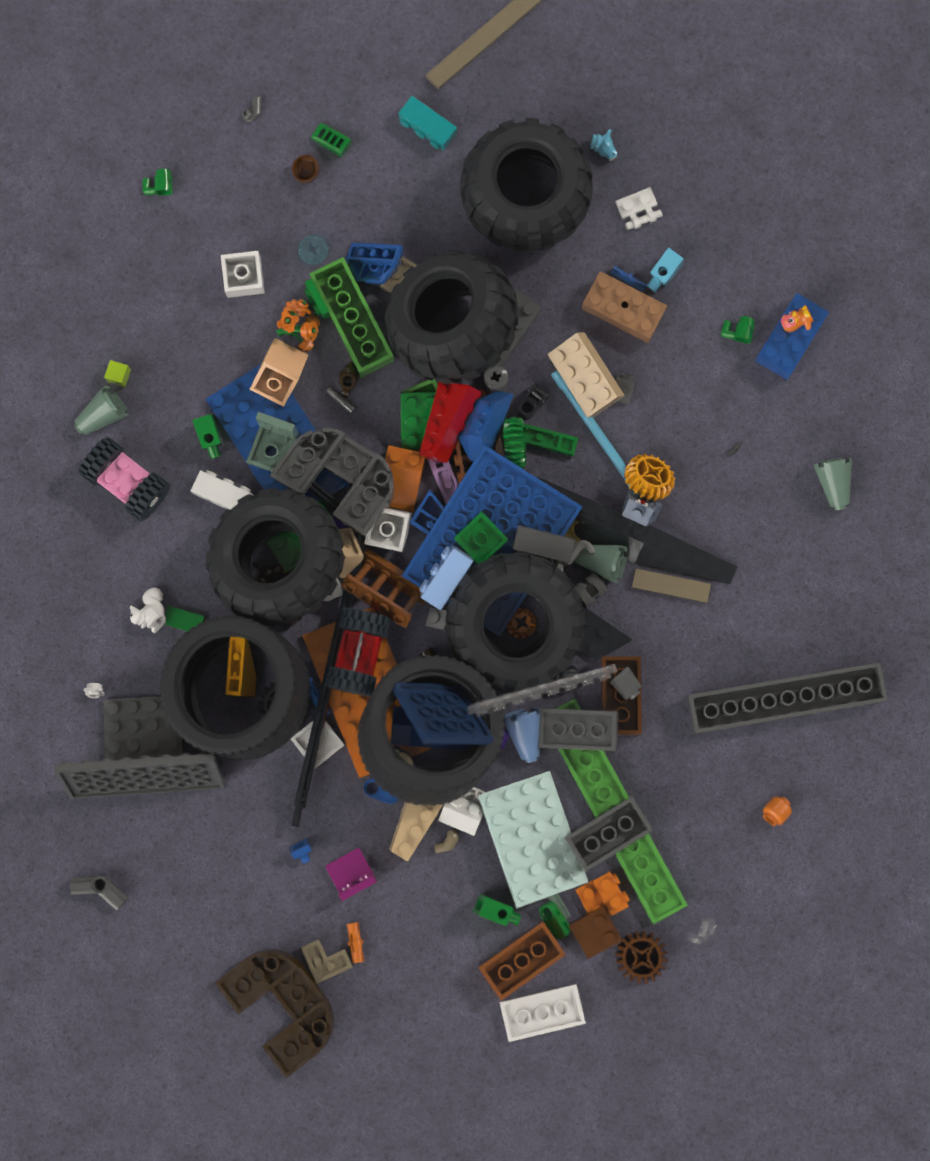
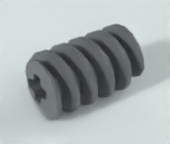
(496, 373)

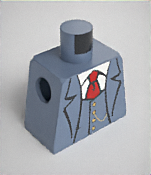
(640, 510)

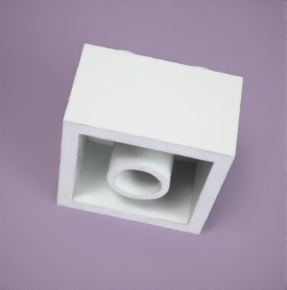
(242, 274)

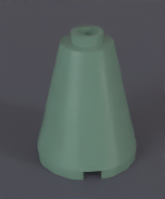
(101, 412)
(835, 481)
(606, 561)

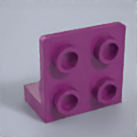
(351, 874)

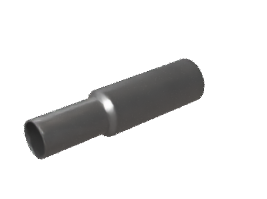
(340, 400)

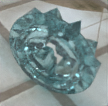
(309, 257)

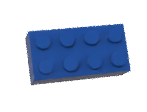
(786, 348)

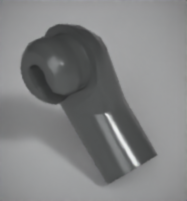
(254, 112)

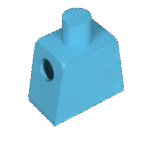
(669, 262)

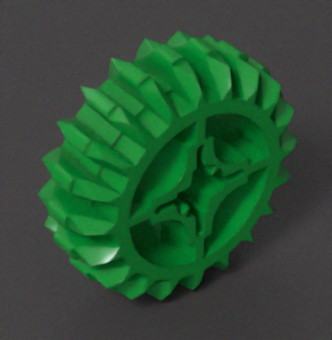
(515, 441)

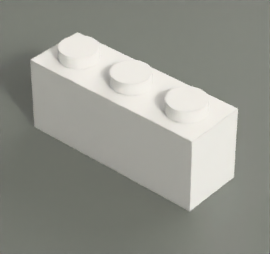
(217, 490)

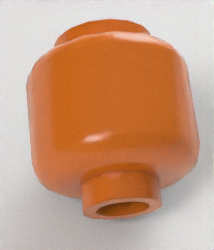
(777, 811)

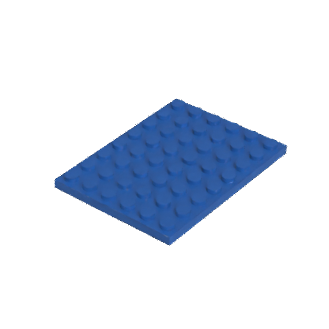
(508, 499)

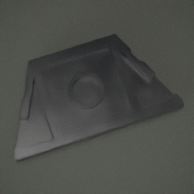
(600, 637)

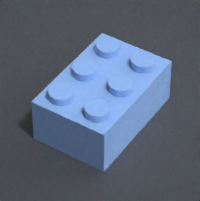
(445, 576)

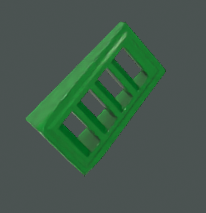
(346, 142)

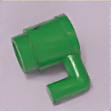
(163, 184)
(743, 331)

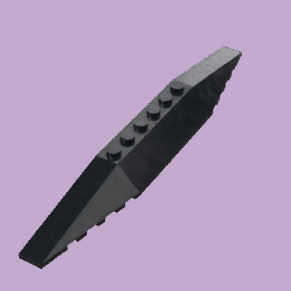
(644, 543)

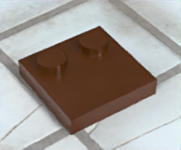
(595, 932)

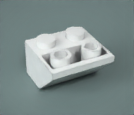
(464, 812)

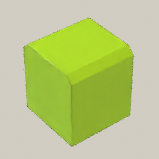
(117, 373)

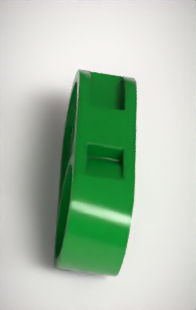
(556, 923)

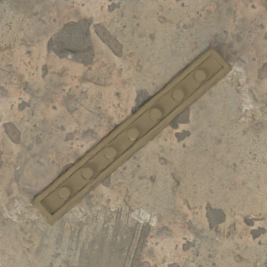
(480, 41)

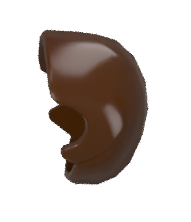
(305, 163)

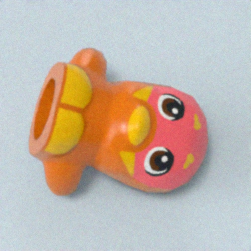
(795, 319)

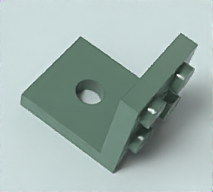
(271, 433)

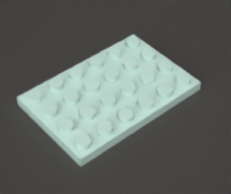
(530, 840)

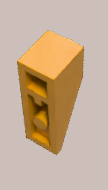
(240, 670)

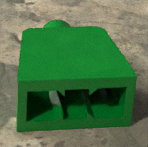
(204, 426)
(489, 908)

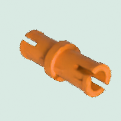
(355, 942)

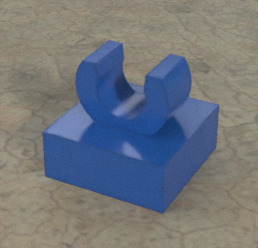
(301, 850)

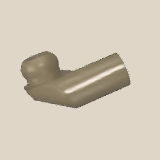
(449, 843)

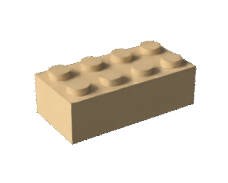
(585, 374)

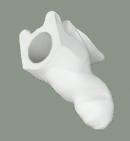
(153, 612)

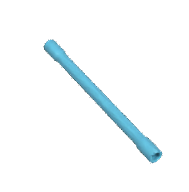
(593, 426)

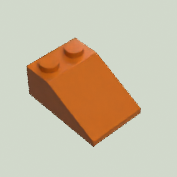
(407, 472)

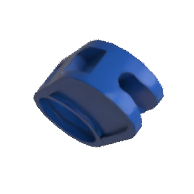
(380, 794)

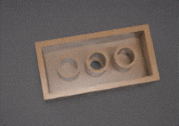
(637, 319)

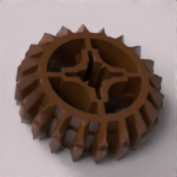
(634, 964)

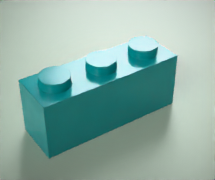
(427, 123)

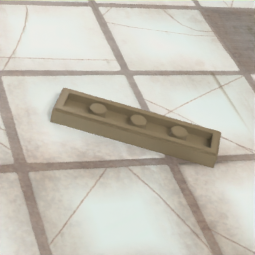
(671, 585)

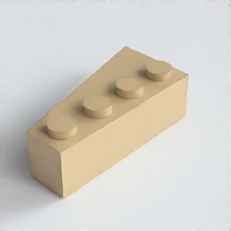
(411, 828)

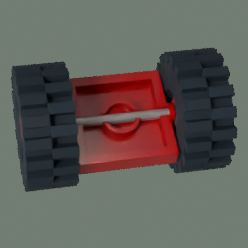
(358, 652)

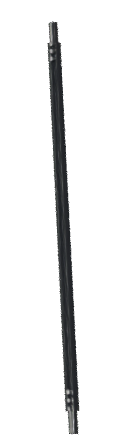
(322, 704)

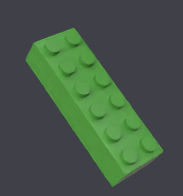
(352, 317)

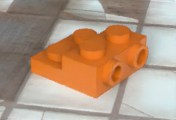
(603, 892)

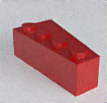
(447, 419)

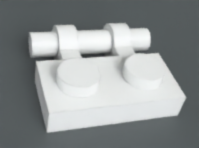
(637, 203)

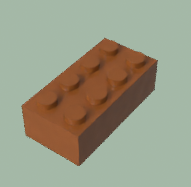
(521, 960)

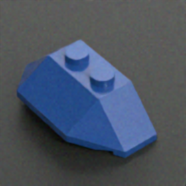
(374, 261)
(484, 422)

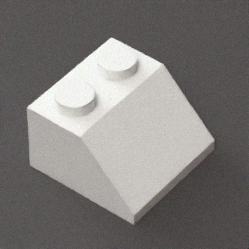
(390, 530)

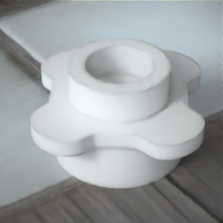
(94, 690)

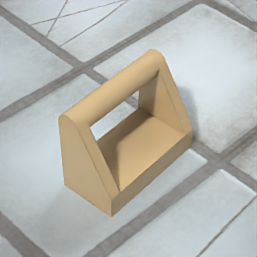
(350, 551)

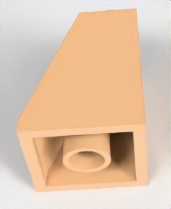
(279, 372)

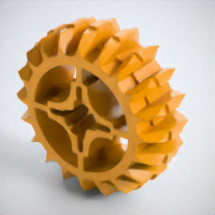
(649, 477)

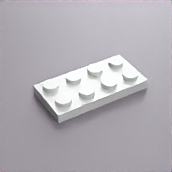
(542, 1012)

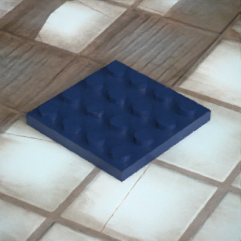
(442, 714)

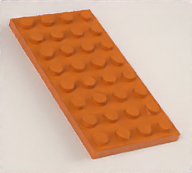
(348, 706)

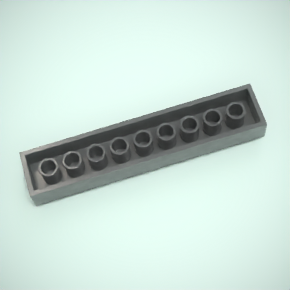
(786, 698)

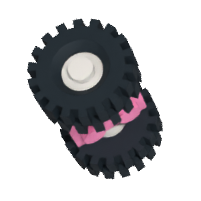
(124, 478)

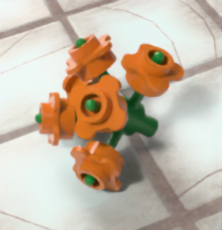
(288, 325)

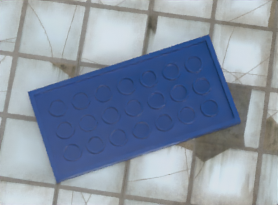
(237, 412)

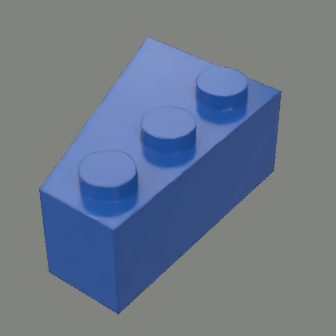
(427, 512)

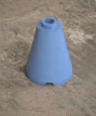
(524, 732)

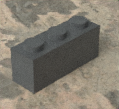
(543, 544)

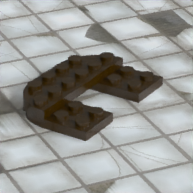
(297, 994)

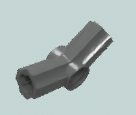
(88, 885)

